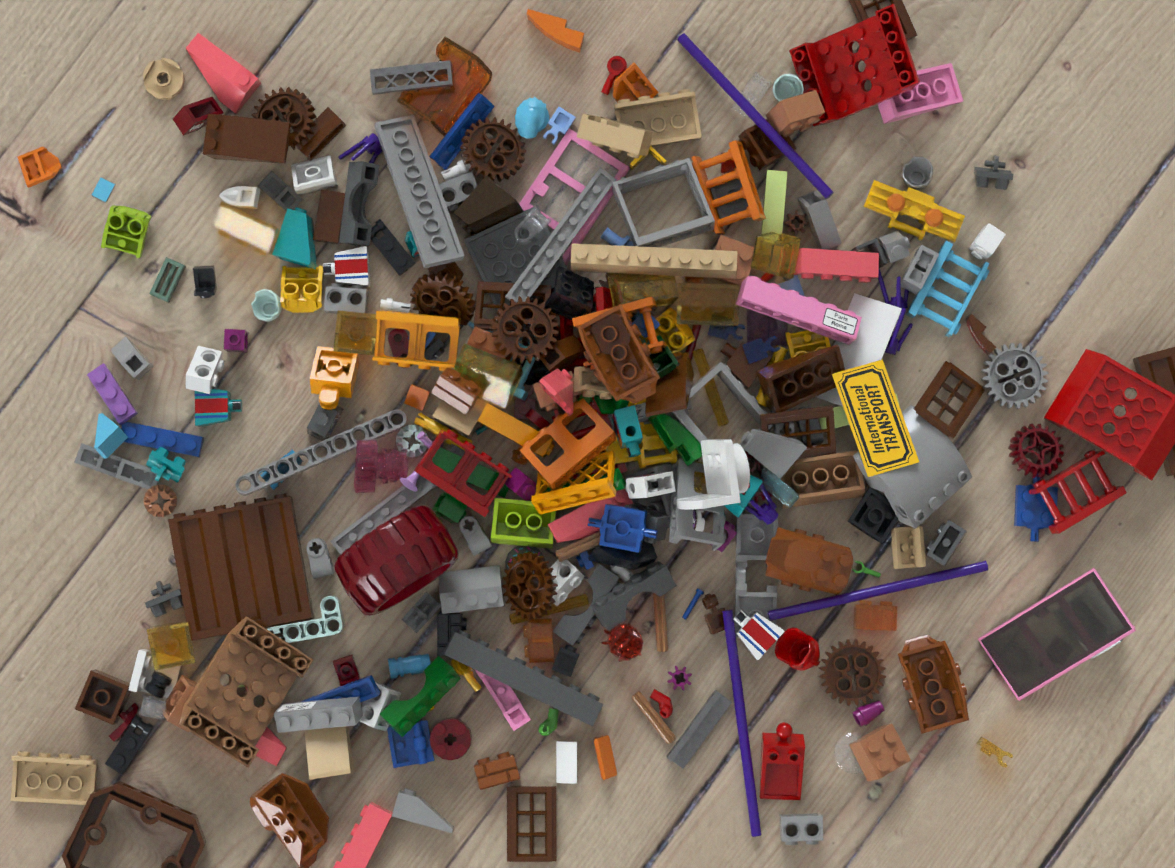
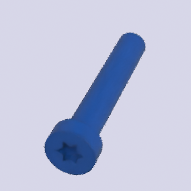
(692, 603)

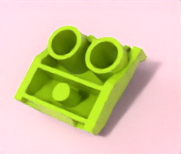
(126, 230)

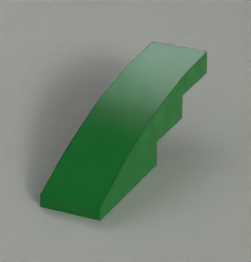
(481, 475)

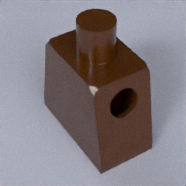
(739, 365)

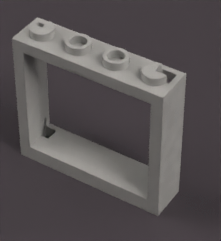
(658, 174)
(733, 385)

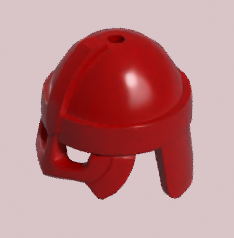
(797, 649)

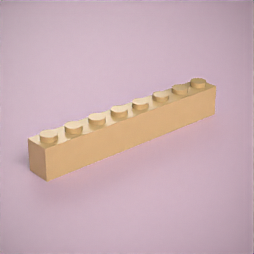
(654, 261)

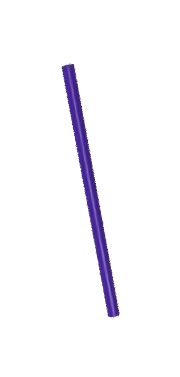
(755, 116)
(877, 590)
(742, 723)

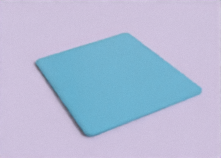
(103, 189)

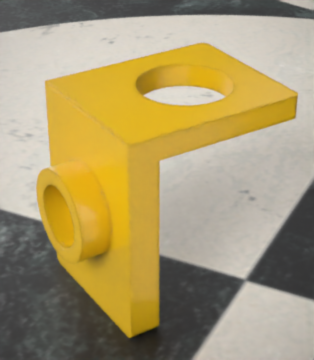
(653, 152)

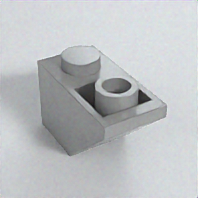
(131, 358)

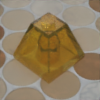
(171, 645)

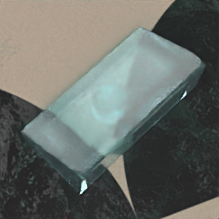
(778, 488)

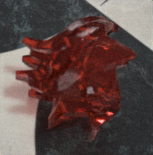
(624, 642)

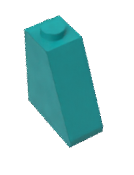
(296, 240)

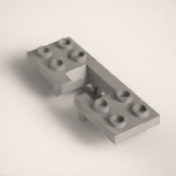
(752, 543)

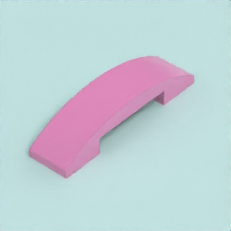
(507, 701)

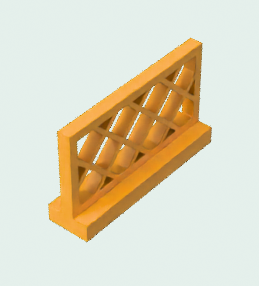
(577, 493)

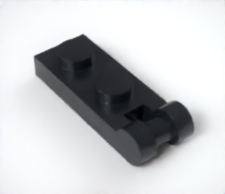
(391, 248)
(129, 745)

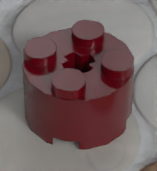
(441, 732)

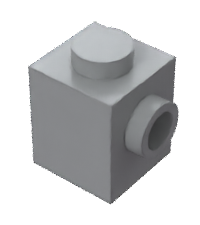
(895, 246)

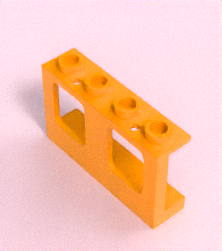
(418, 326)

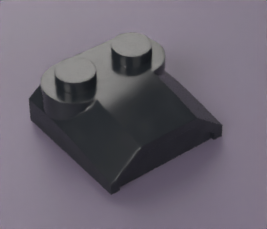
(874, 516)

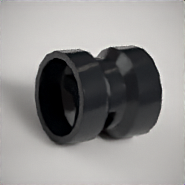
(158, 684)

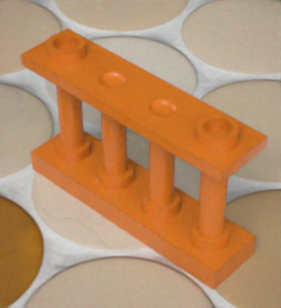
(747, 191)
(643, 306)

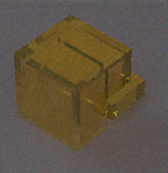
(776, 254)

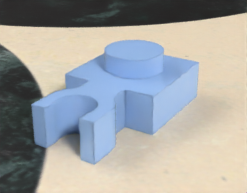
(560, 123)

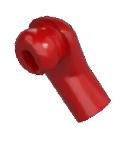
(665, 703)

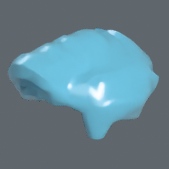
(531, 117)

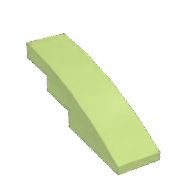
(774, 201)

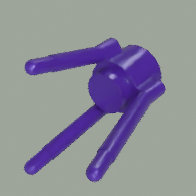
(370, 144)
(898, 301)
(893, 344)
(764, 512)

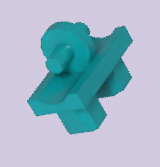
(164, 467)

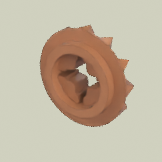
(152, 495)

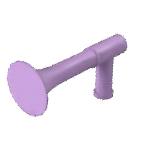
(410, 481)

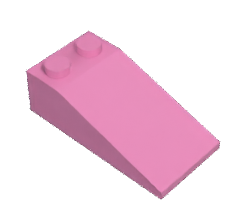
(935, 91)

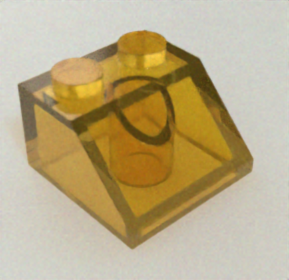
(355, 333)

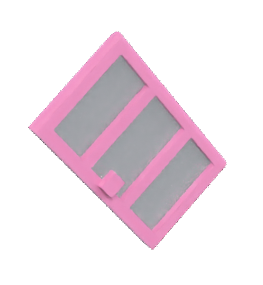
(566, 177)

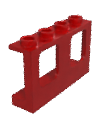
(455, 482)

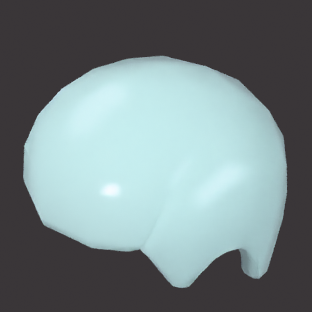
(787, 87)
(266, 305)

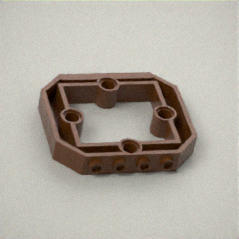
(139, 800)

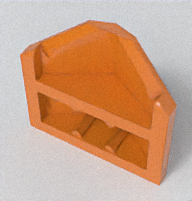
(632, 85)
(38, 166)

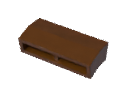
(326, 128)
(329, 217)

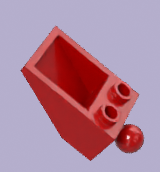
(782, 764)

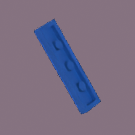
(450, 144)
(158, 437)
(362, 688)

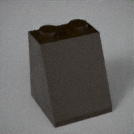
(486, 207)

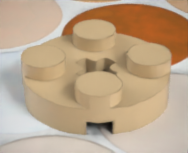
(152, 81)

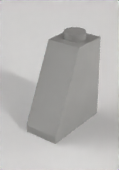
(820, 220)
(772, 450)

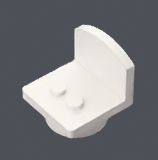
(725, 475)

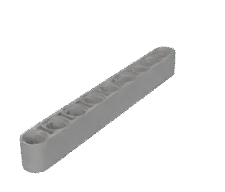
(313, 459)

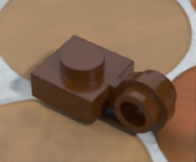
(715, 617)

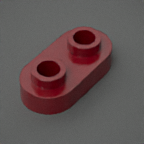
(401, 347)

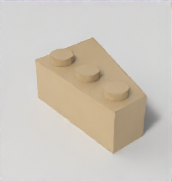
(615, 134)

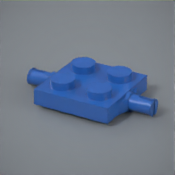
(1032, 510)
(623, 528)

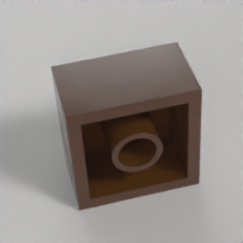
(103, 697)

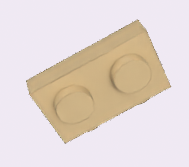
(587, 384)
(908, 547)

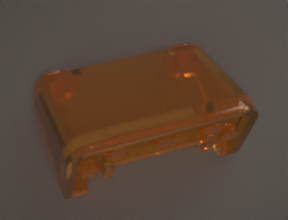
(444, 105)

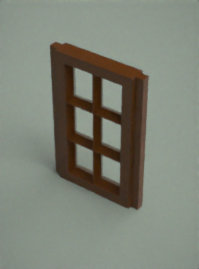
(861, 15)
(502, 288)
(930, 395)
(807, 415)
(550, 824)

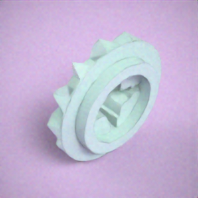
(403, 445)

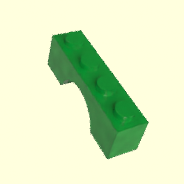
(405, 714)

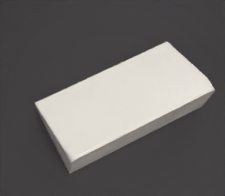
(566, 762)

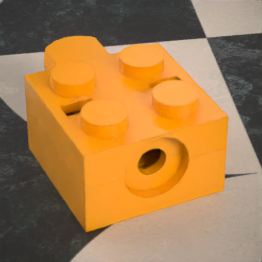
(333, 376)

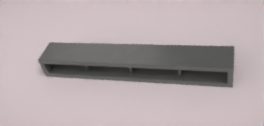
(526, 680)

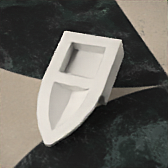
(241, 196)

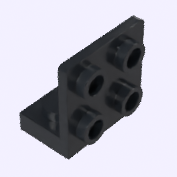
(571, 294)

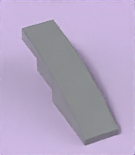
(116, 467)

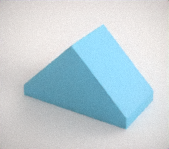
(108, 436)

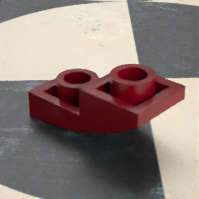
(346, 670)

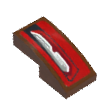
(976, 329)

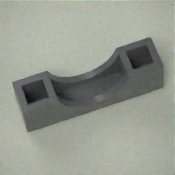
(360, 181)
(612, 607)
(572, 626)

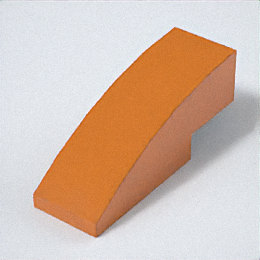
(556, 30)

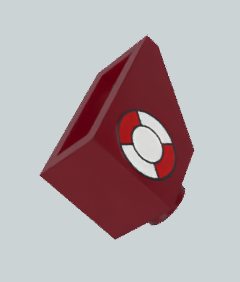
(195, 115)

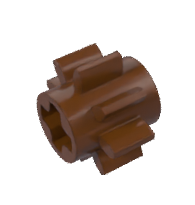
(800, 219)

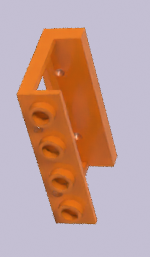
(576, 452)

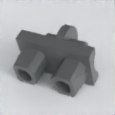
(1002, 176)
(156, 605)
(421, 612)

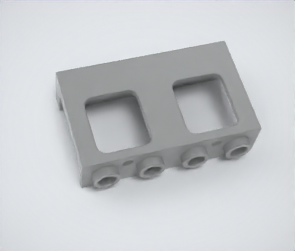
(682, 520)

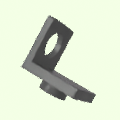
(874, 247)

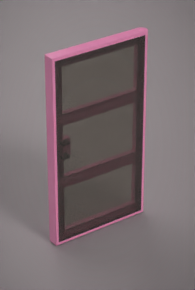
(1056, 634)

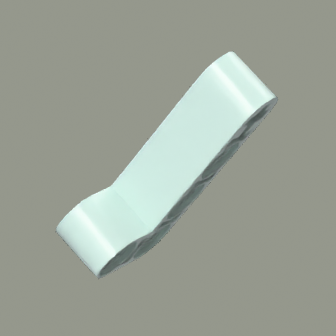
(323, 623)

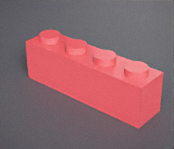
(838, 264)
(365, 837)

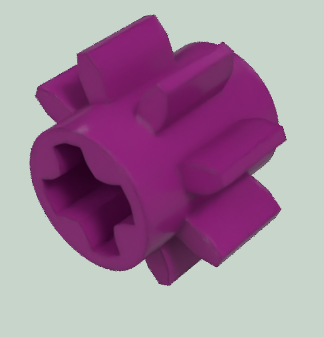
(680, 683)

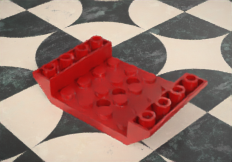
(833, 68)
(1088, 403)

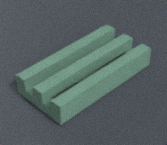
(175, 281)

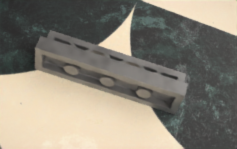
(411, 72)
(699, 729)

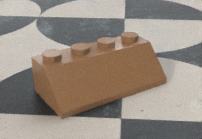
(825, 479)

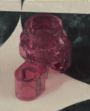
(372, 465)

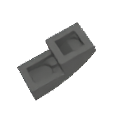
(279, 191)

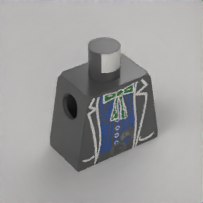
(323, 422)

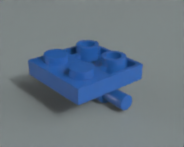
(412, 747)

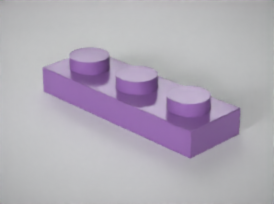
(112, 394)

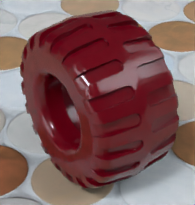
(396, 560)

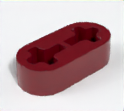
(537, 419)

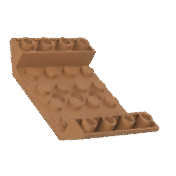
(265, 668)

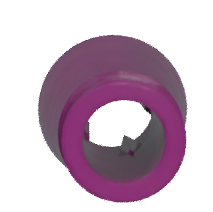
(867, 713)

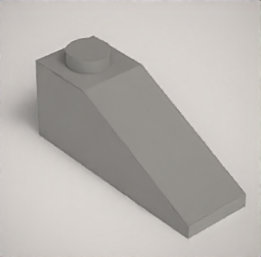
(417, 810)

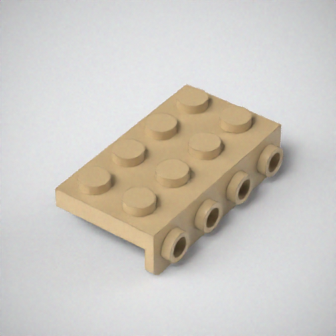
(668, 116)
(53, 778)

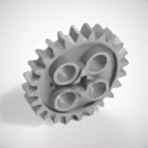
(1020, 393)

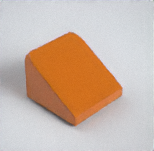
(417, 397)

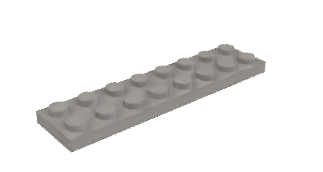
(419, 191)

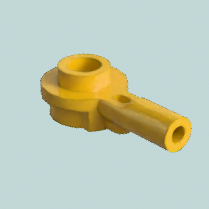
(465, 670)

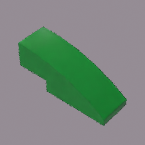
(677, 438)

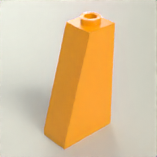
(512, 428)

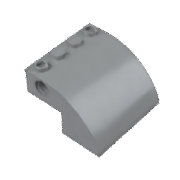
(923, 486)

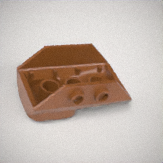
(619, 355)
(808, 561)
(933, 683)
(294, 816)

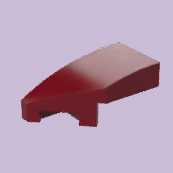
(127, 717)

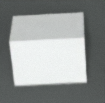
(313, 175)

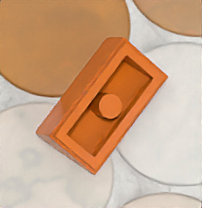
(605, 757)

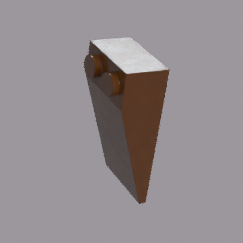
(246, 139)
(799, 378)
(672, 389)

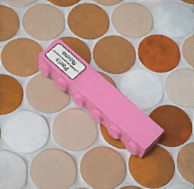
(798, 310)

